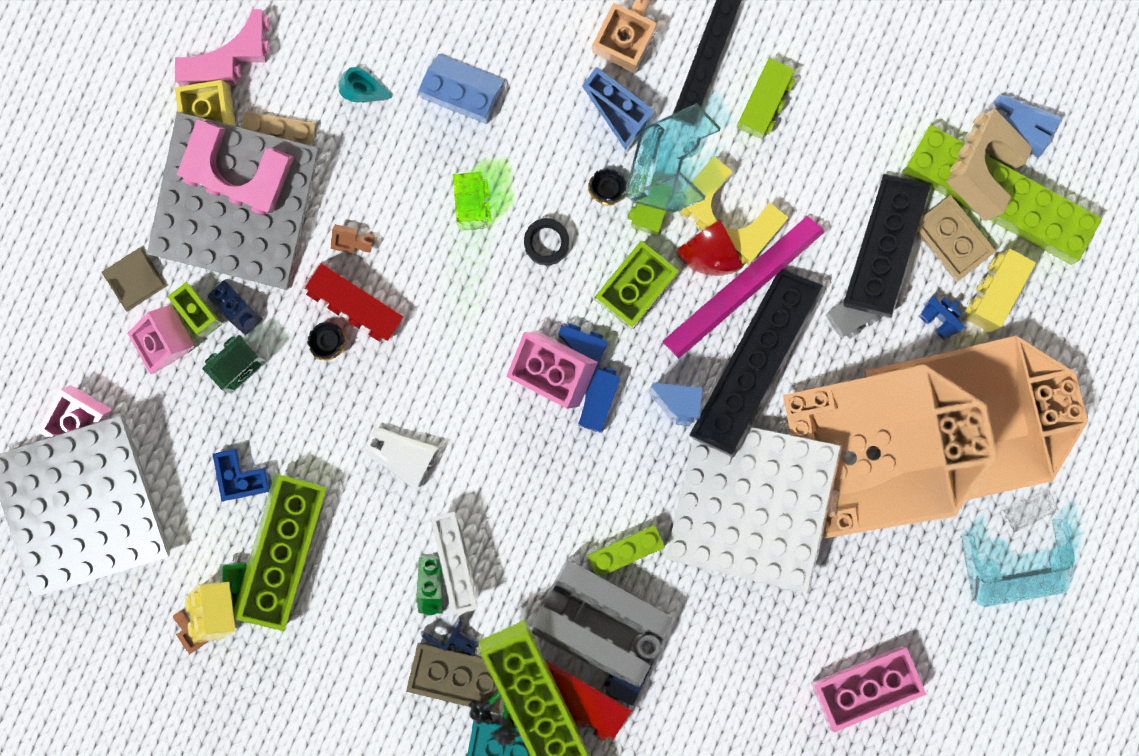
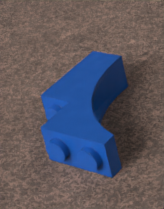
(603, 382)

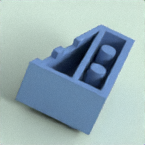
(618, 106)

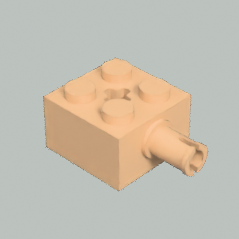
(622, 23)

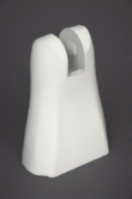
(403, 456)

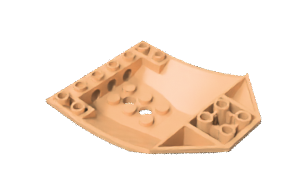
(1029, 403)
(929, 438)

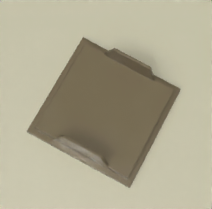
(134, 279)

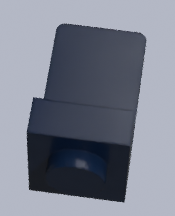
(234, 308)

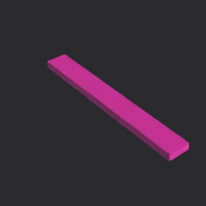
(743, 286)

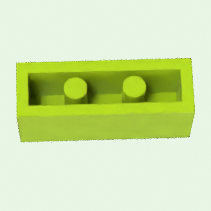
(766, 99)
(626, 551)

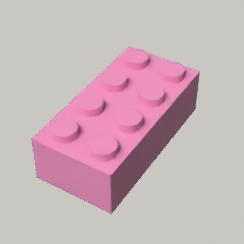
(868, 688)

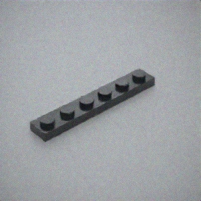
(708, 54)

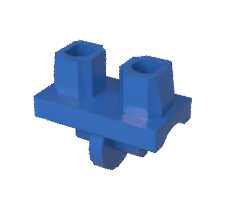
(934, 309)

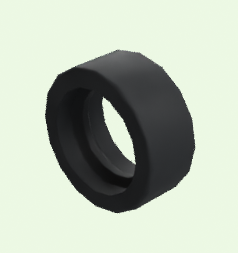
(535, 227)

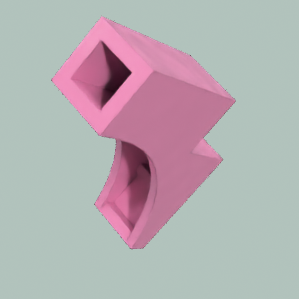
(222, 64)

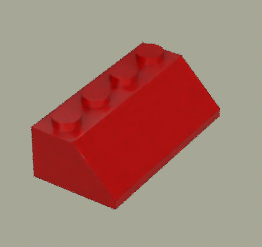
(589, 705)

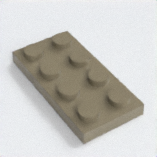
(451, 677)

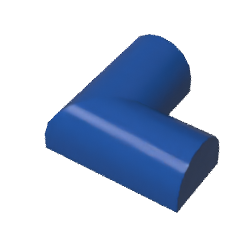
(234, 482)

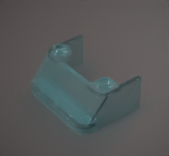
(658, 159)
(992, 589)

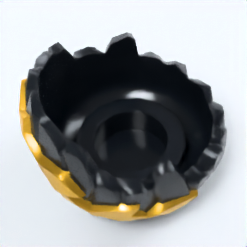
(607, 186)
(326, 341)

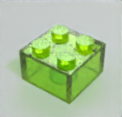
(470, 201)

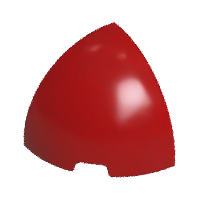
(710, 252)

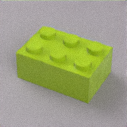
(636, 285)

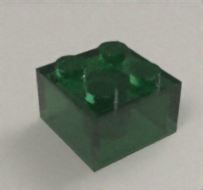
(234, 364)

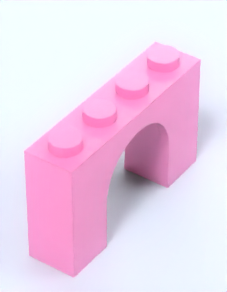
(201, 168)

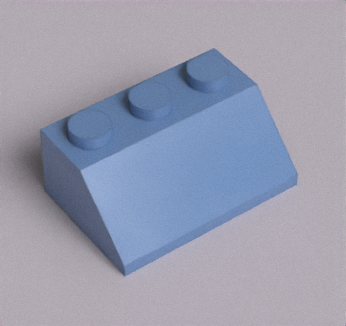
(461, 88)
(678, 402)

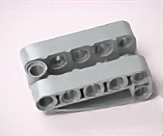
(600, 623)

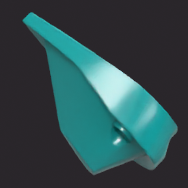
(361, 87)

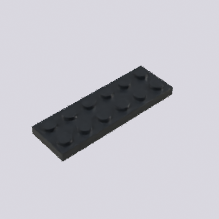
(887, 245)

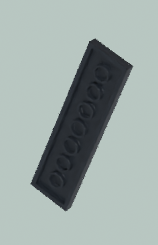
(756, 362)

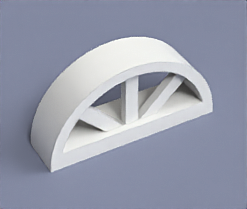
(455, 563)

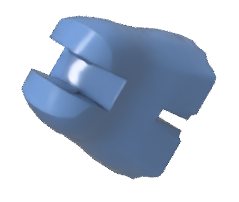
(1030, 122)

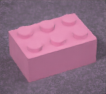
(551, 369)

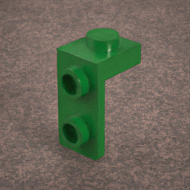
(429, 586)

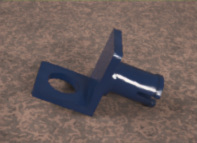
(454, 637)

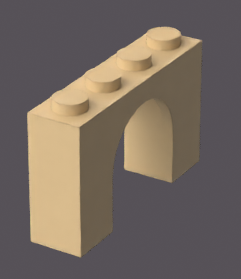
(970, 174)

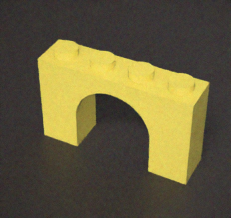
(748, 240)

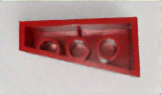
(353, 302)

